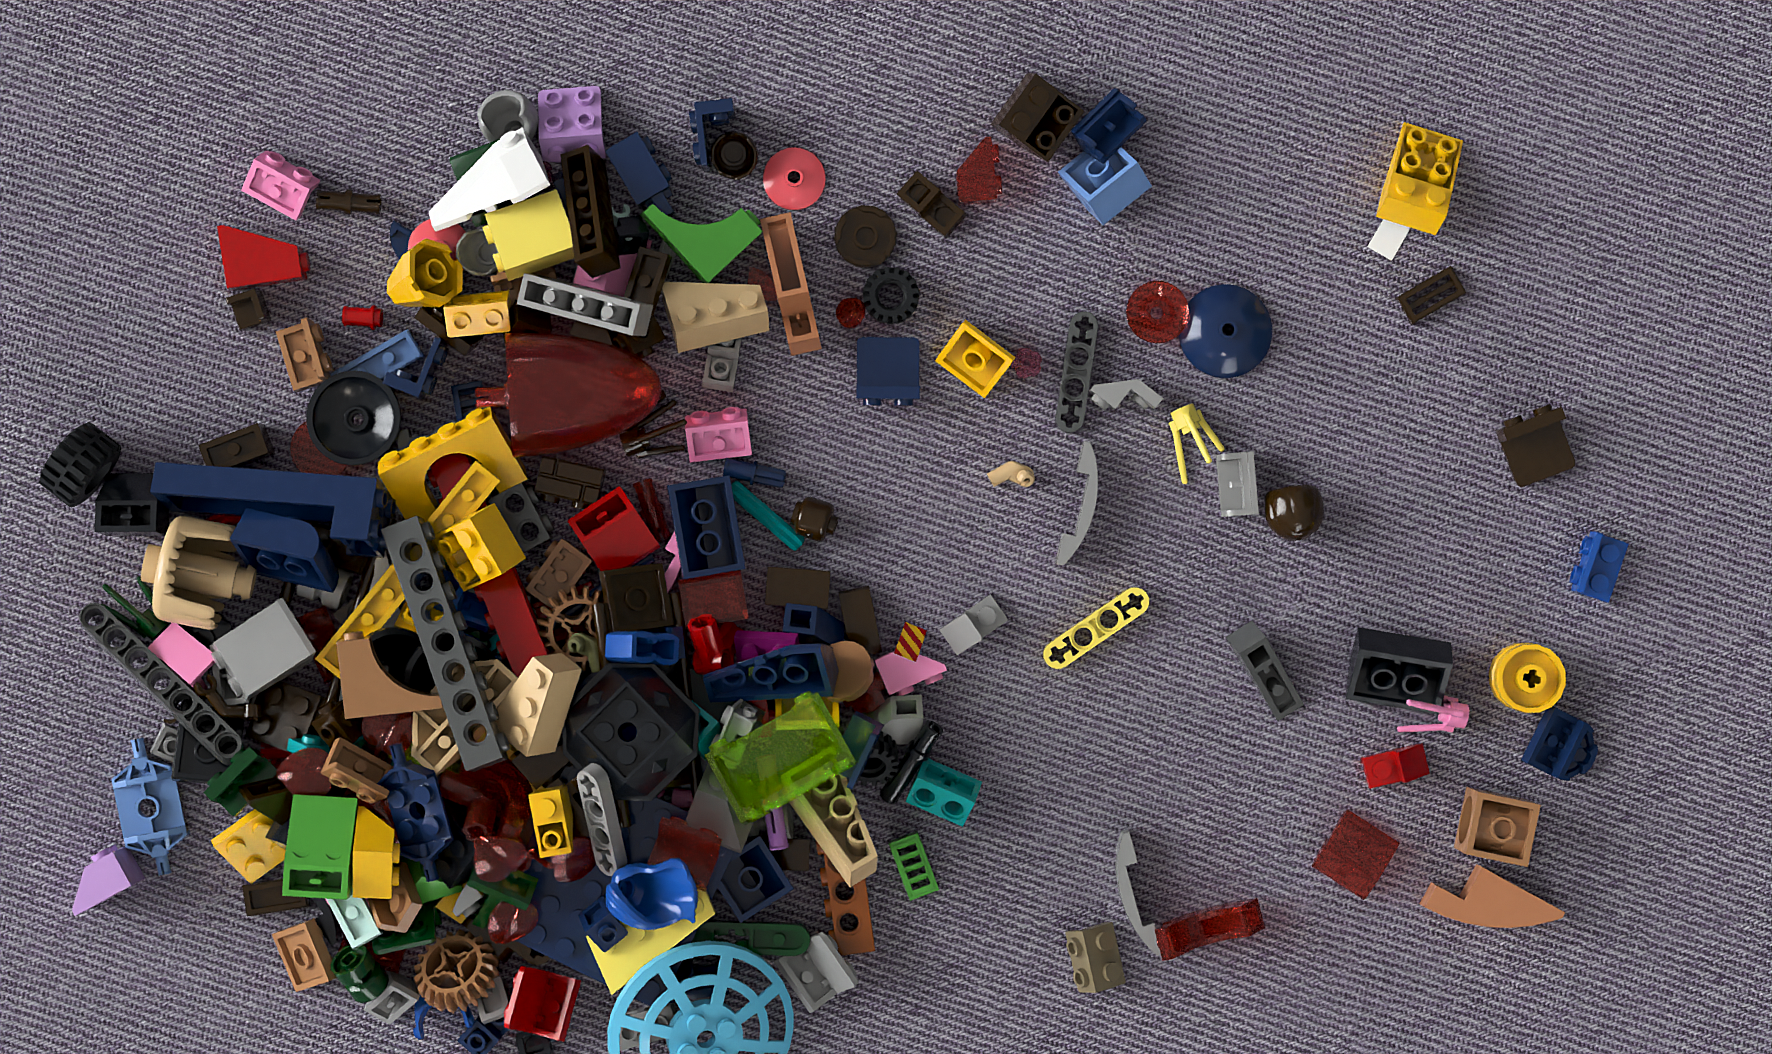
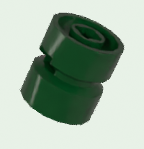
(359, 973)

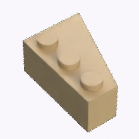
(713, 312)
(539, 704)

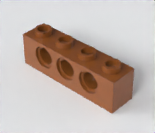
(861, 937)

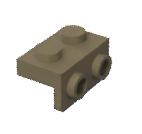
(1095, 958)

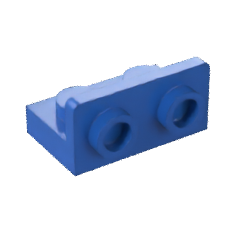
(1598, 566)

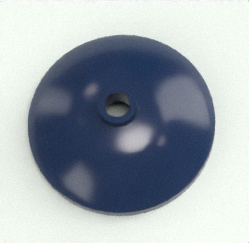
(1206, 343)

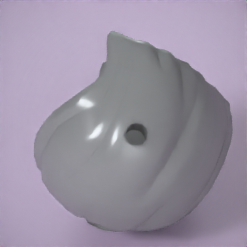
(505, 110)

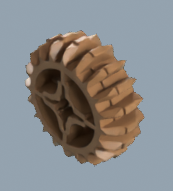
(554, 614)
(437, 974)

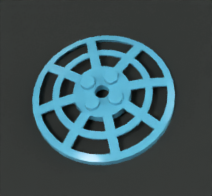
(705, 1013)

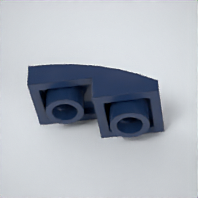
(483, 1037)

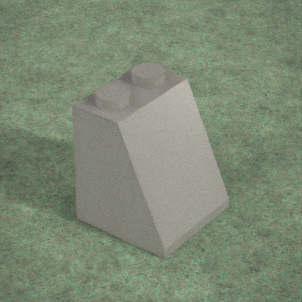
(263, 650)

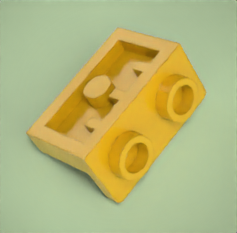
(478, 314)

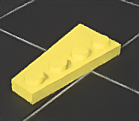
(641, 946)

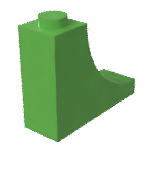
(705, 247)

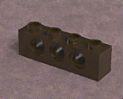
(590, 211)

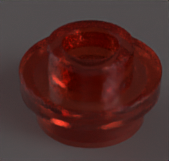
(850, 312)

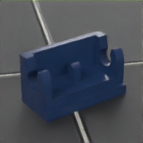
(1108, 126)

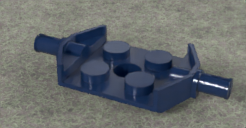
(419, 836)

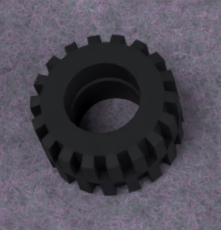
(80, 464)

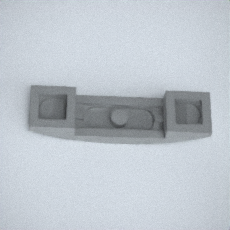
(1087, 466)
(1126, 856)

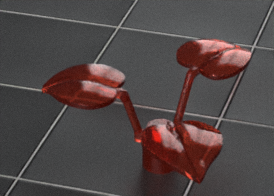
(303, 768)
(500, 855)

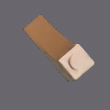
(369, 686)

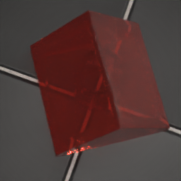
(714, 594)

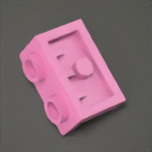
(280, 184)
(718, 434)

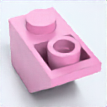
(901, 674)

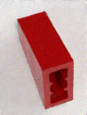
(259, 260)

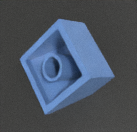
(1107, 186)

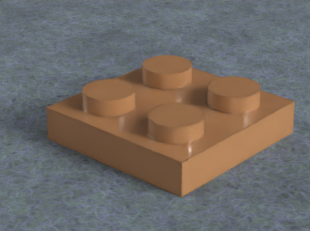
(304, 954)

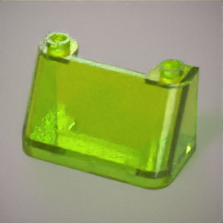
(781, 759)

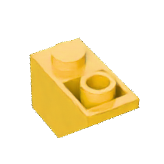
(552, 820)

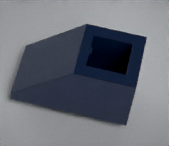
(812, 624)

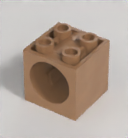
(1497, 826)

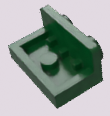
(246, 767)

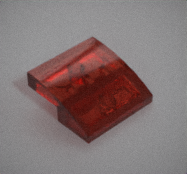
(1355, 854)

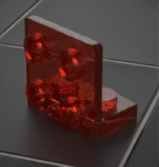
(695, 847)

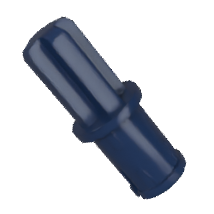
(754, 473)

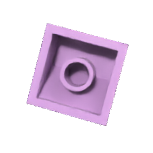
(105, 877)

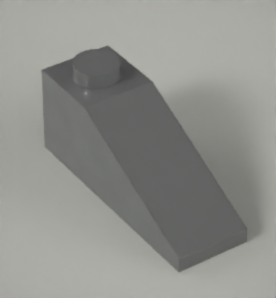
(1265, 670)

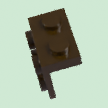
(1536, 445)

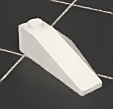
(504, 172)

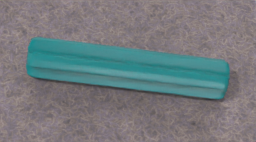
(766, 516)

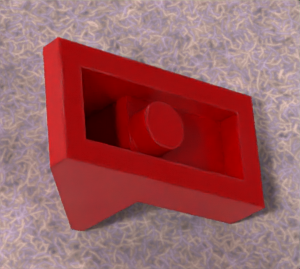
(1395, 765)

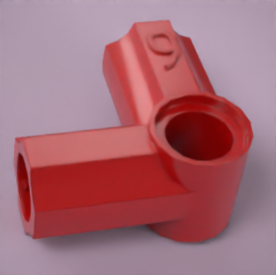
(712, 645)

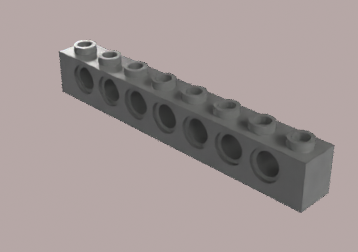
(399, 541)

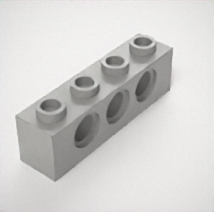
(585, 304)

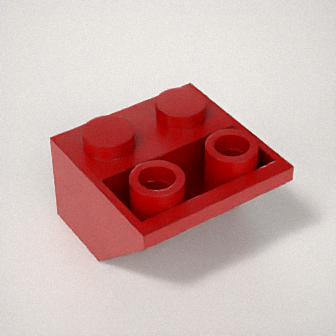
(613, 532)

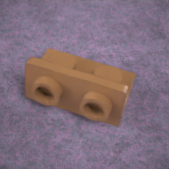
(561, 570)
(401, 910)

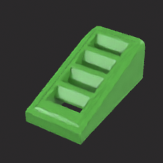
(905, 841)

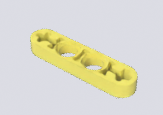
(1093, 623)

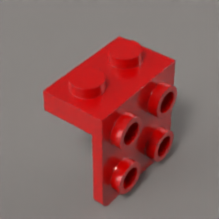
(541, 1003)

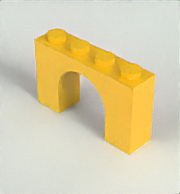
(476, 436)

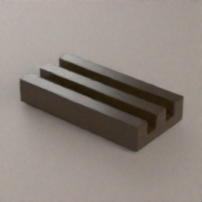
(1407, 308)

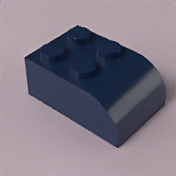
(284, 549)

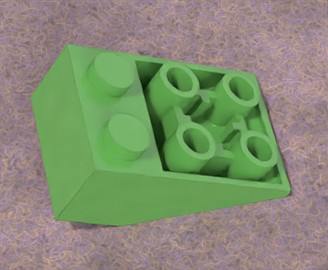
(320, 847)

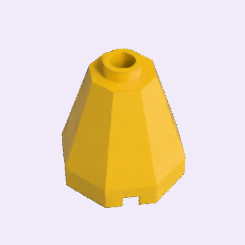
(425, 276)

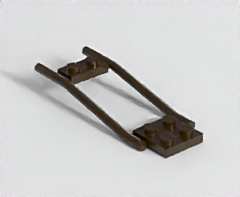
(636, 602)
(289, 709)

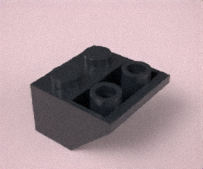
(129, 508)

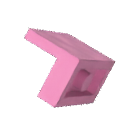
(183, 655)

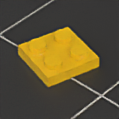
(247, 847)

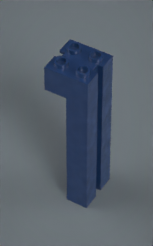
(350, 503)

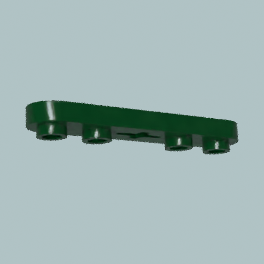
(764, 937)

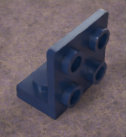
(713, 111)
(427, 381)

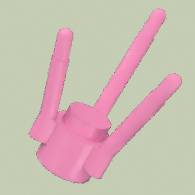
(1450, 713)

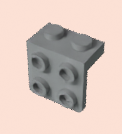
(818, 972)

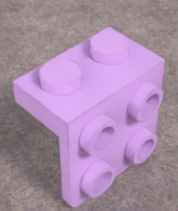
(569, 121)

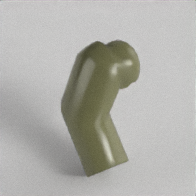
(587, 646)

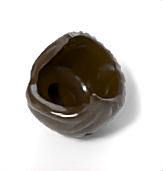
(1294, 511)

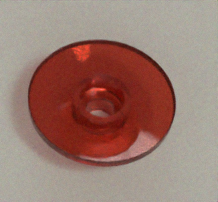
(1173, 307)

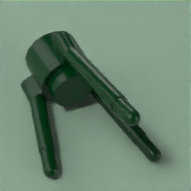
(148, 623)

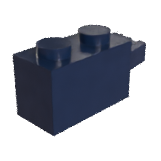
(640, 173)

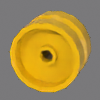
(1545, 681)

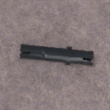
(917, 752)

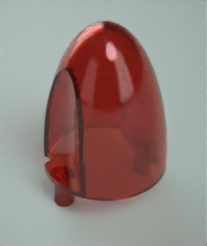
(569, 392)

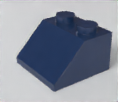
(753, 880)

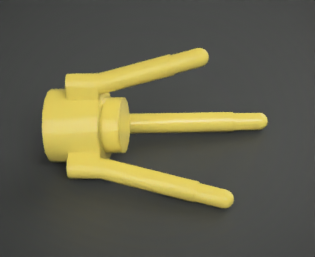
(1188, 421)

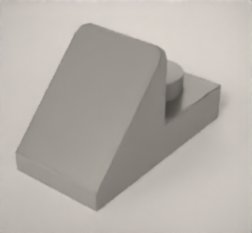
(973, 624)

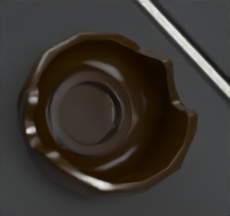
(734, 155)

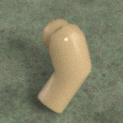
(1014, 472)

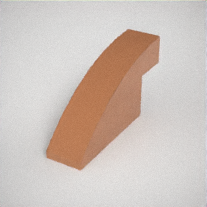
(790, 284)
(1490, 902)

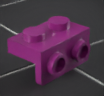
(756, 643)

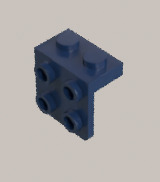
(888, 370)

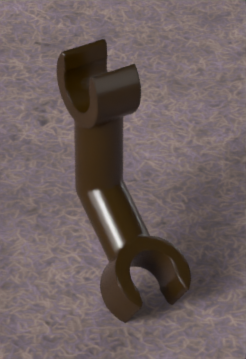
(247, 712)

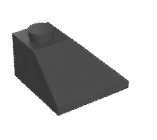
(714, 812)

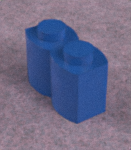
(642, 647)

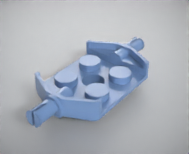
(149, 780)

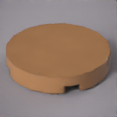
(854, 672)

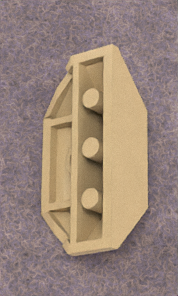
(431, 733)

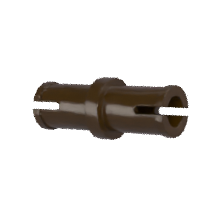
(348, 201)

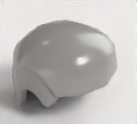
(476, 254)

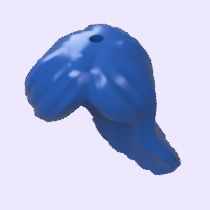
(652, 894)

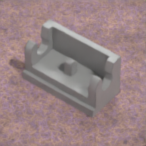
(1237, 484)

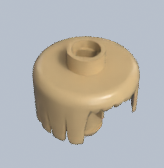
(192, 570)

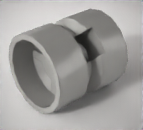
(333, 600)

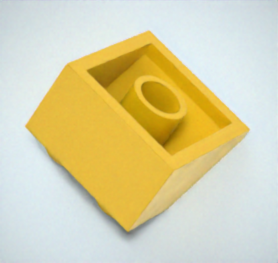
(374, 857)

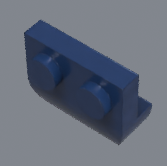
(1561, 745)

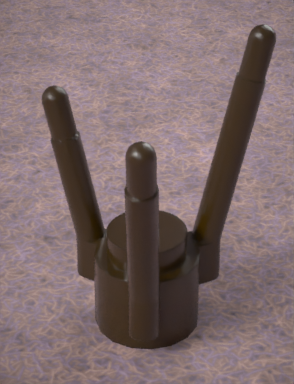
(635, 440)

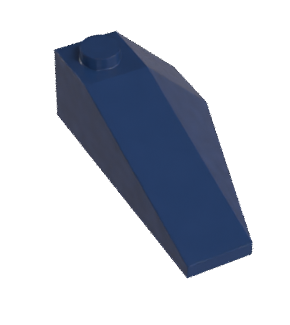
(776, 675)

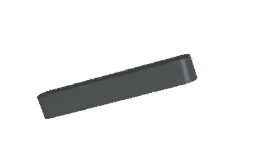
(157, 670)

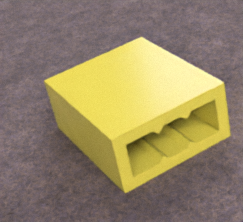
(530, 235)

